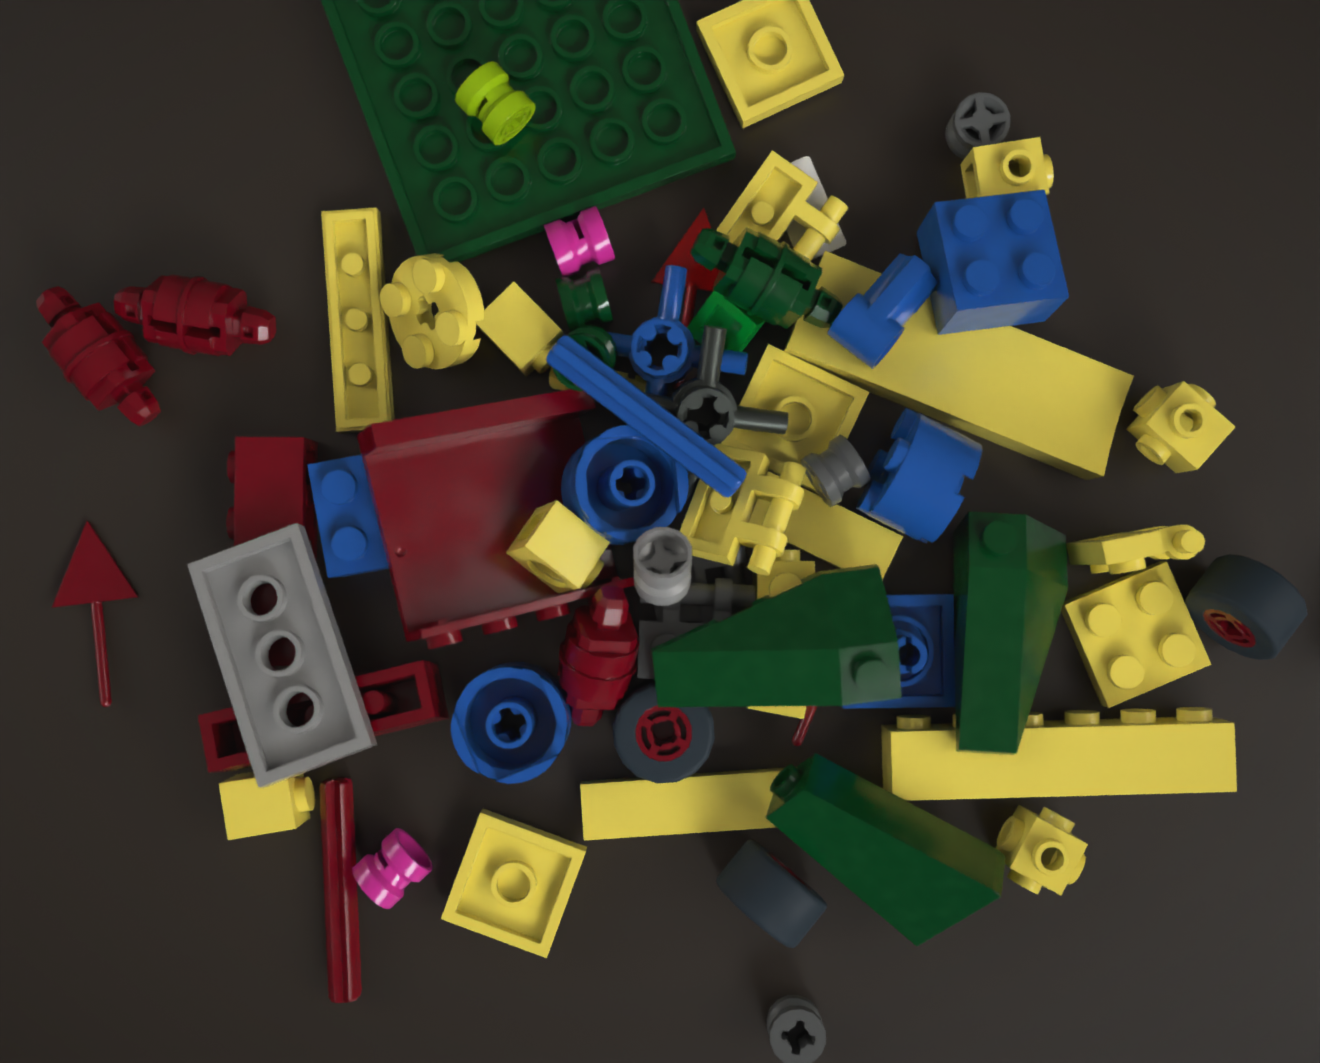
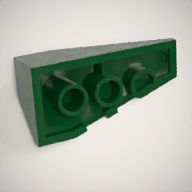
(1005, 616)

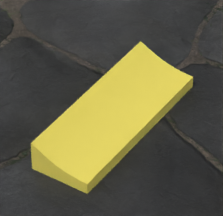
(980, 381)

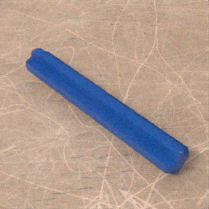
(646, 416)

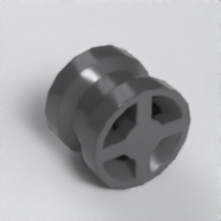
(984, 115)
(836, 470)
(794, 1015)

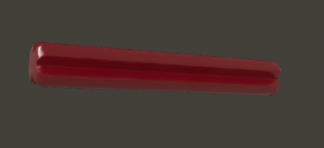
(340, 890)

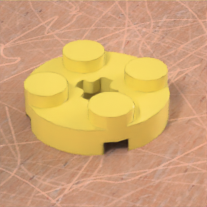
(408, 303)

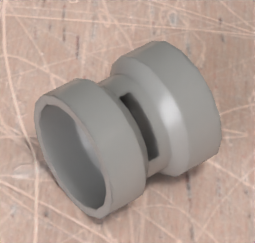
(666, 553)

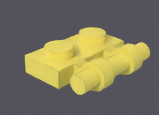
(776, 199)
(721, 524)
(1127, 550)

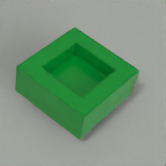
(724, 314)

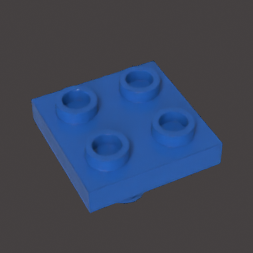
(925, 651)

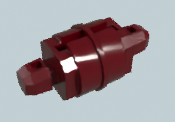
(195, 315)
(98, 355)
(598, 656)

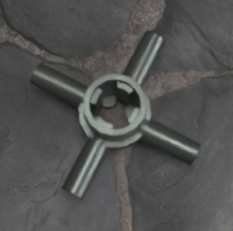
(726, 412)

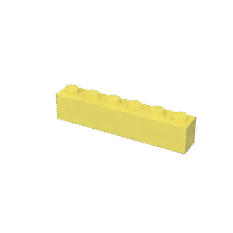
(1065, 757)

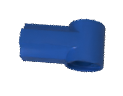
(876, 320)

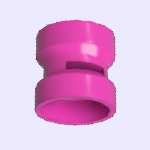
(579, 241)
(392, 868)

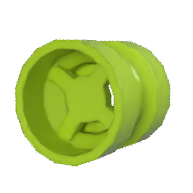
(495, 103)

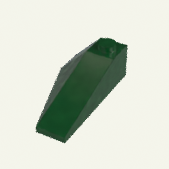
(801, 648)

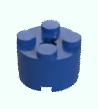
(623, 453)
(919, 477)
(499, 750)

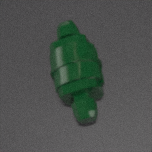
(766, 278)

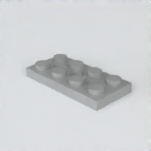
(242, 649)

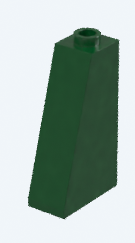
(884, 849)

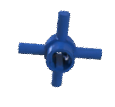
(668, 327)

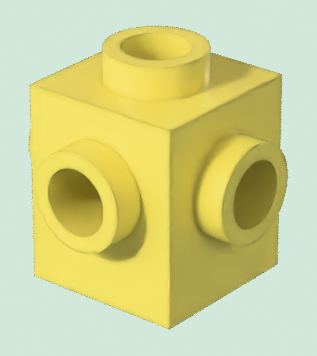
(1178, 426)
(1025, 839)

